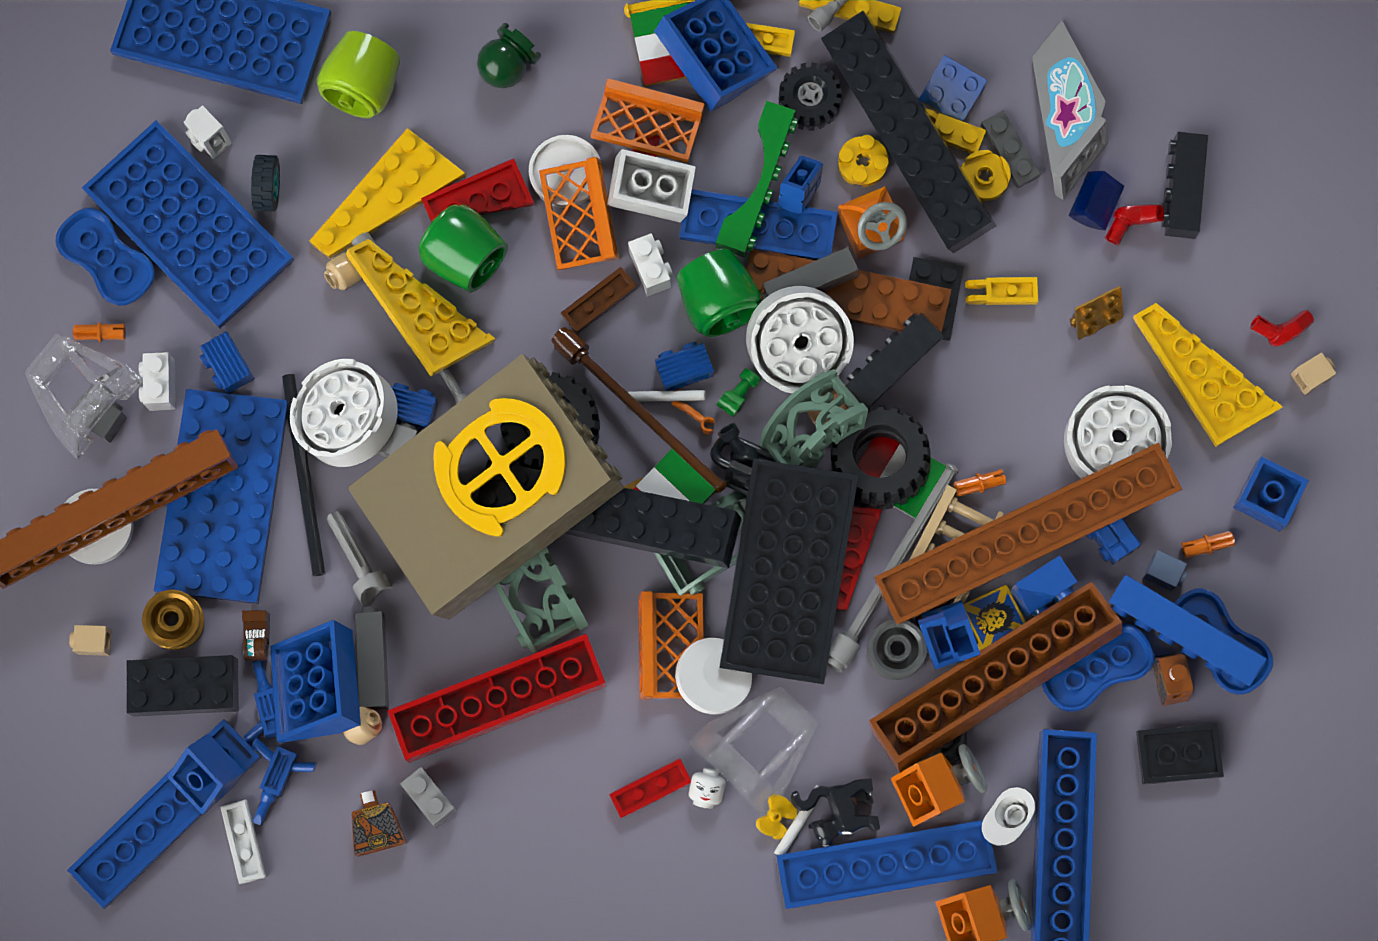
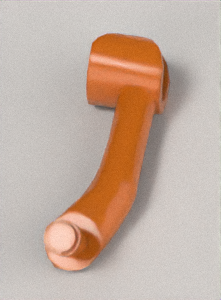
(696, 415)

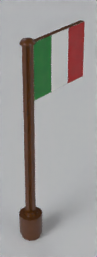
(679, 471)

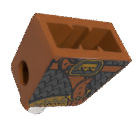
(1172, 678)
(375, 826)

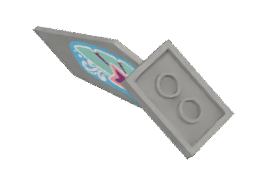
(1069, 109)

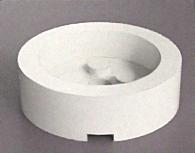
(782, 320)
(1112, 408)
(363, 423)

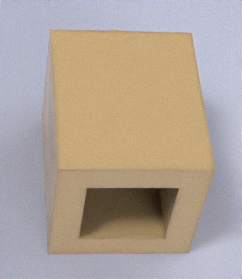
(1314, 373)
(91, 640)

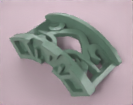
(809, 397)
(564, 609)

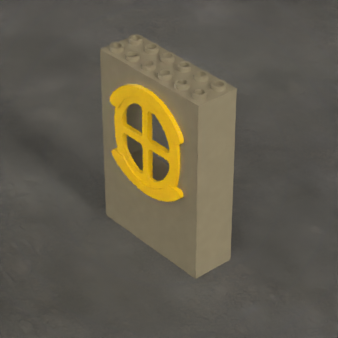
(434, 527)

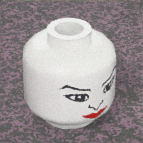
(707, 788)

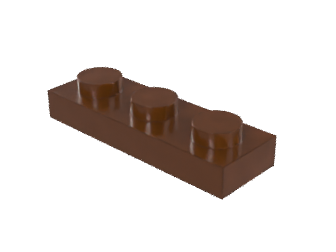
(598, 300)

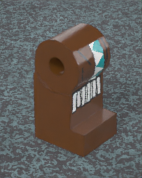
(256, 634)

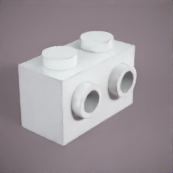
(206, 132)
(650, 267)
(158, 381)

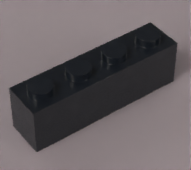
(1185, 185)

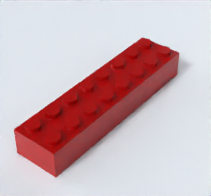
(496, 698)

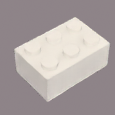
(651, 185)

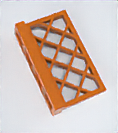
(653, 101)
(601, 213)
(648, 640)

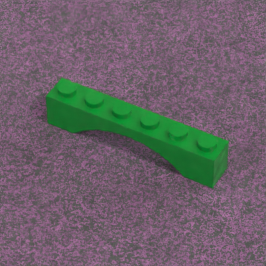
(739, 227)

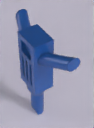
(265, 704)
(277, 775)

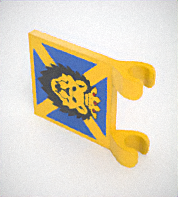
(993, 616)

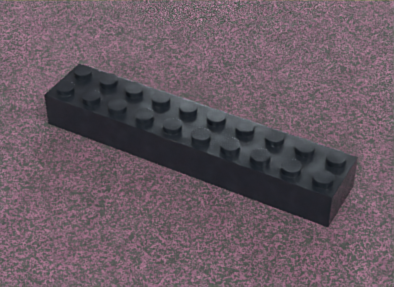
(908, 132)
(640, 521)

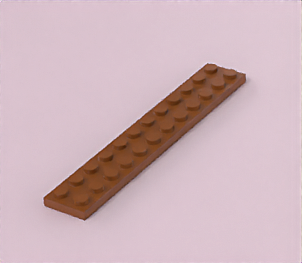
(1027, 533)

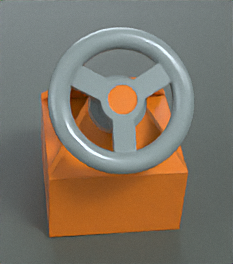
(872, 222)
(936, 785)
(982, 915)

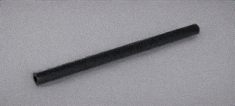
(305, 486)

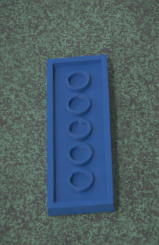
(782, 231)

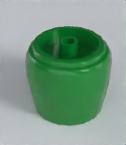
(462, 247)
(718, 293)

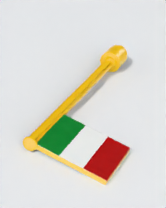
(654, 59)

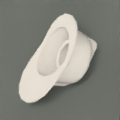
(1009, 816)

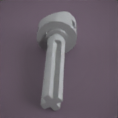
(369, 583)

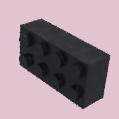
(894, 360)
(182, 685)

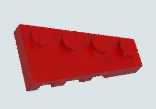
(486, 192)
(859, 539)

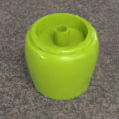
(359, 75)

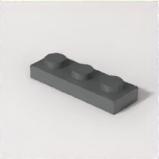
(1010, 147)

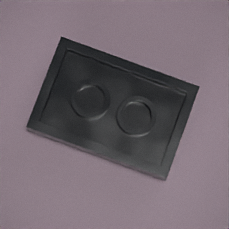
(940, 275)
(1179, 754)

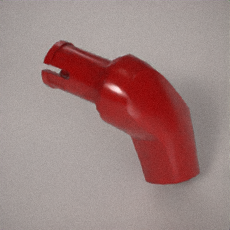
(1133, 215)
(1285, 332)

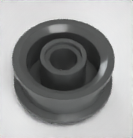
(894, 666)

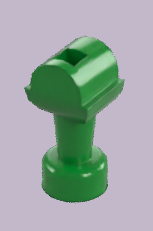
(733, 400)

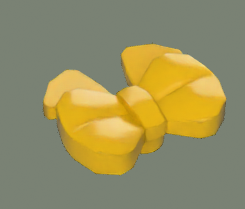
(770, 823)

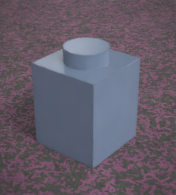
(1166, 571)

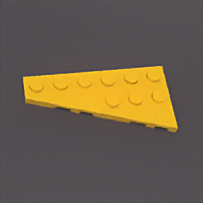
(387, 192)
(421, 315)
(1209, 383)

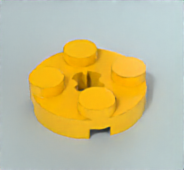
(866, 147)
(992, 163)

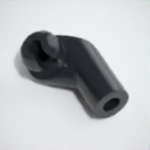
(952, 753)

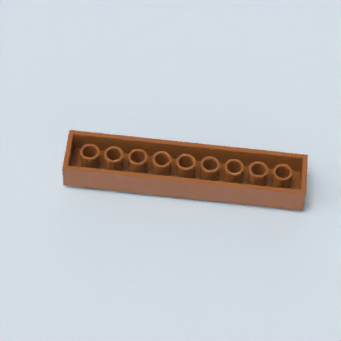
(113, 506)
(996, 677)

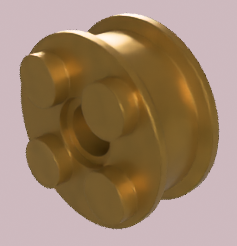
(185, 631)

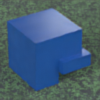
(948, 635)

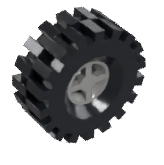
(813, 85)

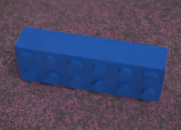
(1187, 630)

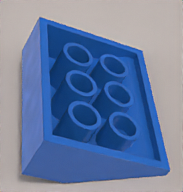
(714, 50)
(315, 683)

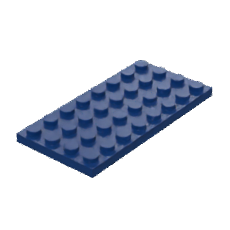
(234, 42)
(188, 224)
(221, 531)

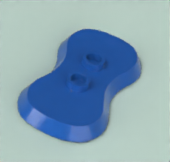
(93, 244)
(1212, 610)
(1118, 661)

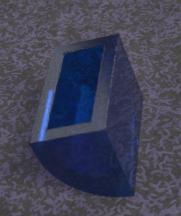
(1096, 200)

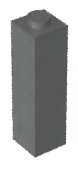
(820, 274)
(372, 659)

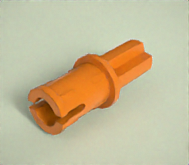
(99, 332)
(979, 483)
(1207, 544)

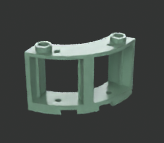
(677, 569)

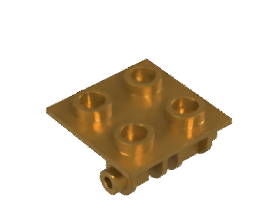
(1098, 313)

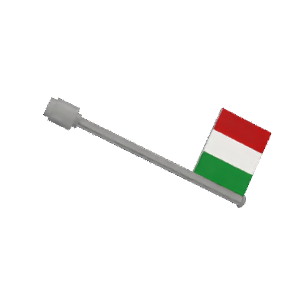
(882, 460)

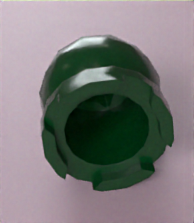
(505, 59)

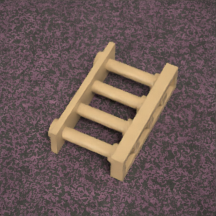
(938, 526)

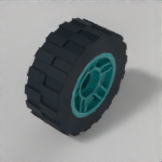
(265, 182)

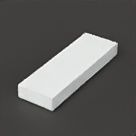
(243, 842)

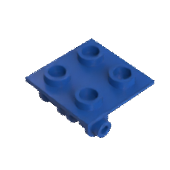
(953, 89)

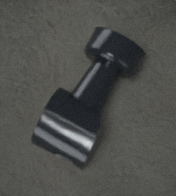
(740, 453)

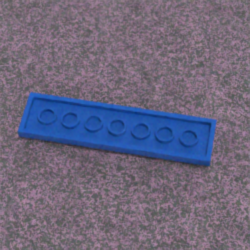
(148, 829)
(885, 864)

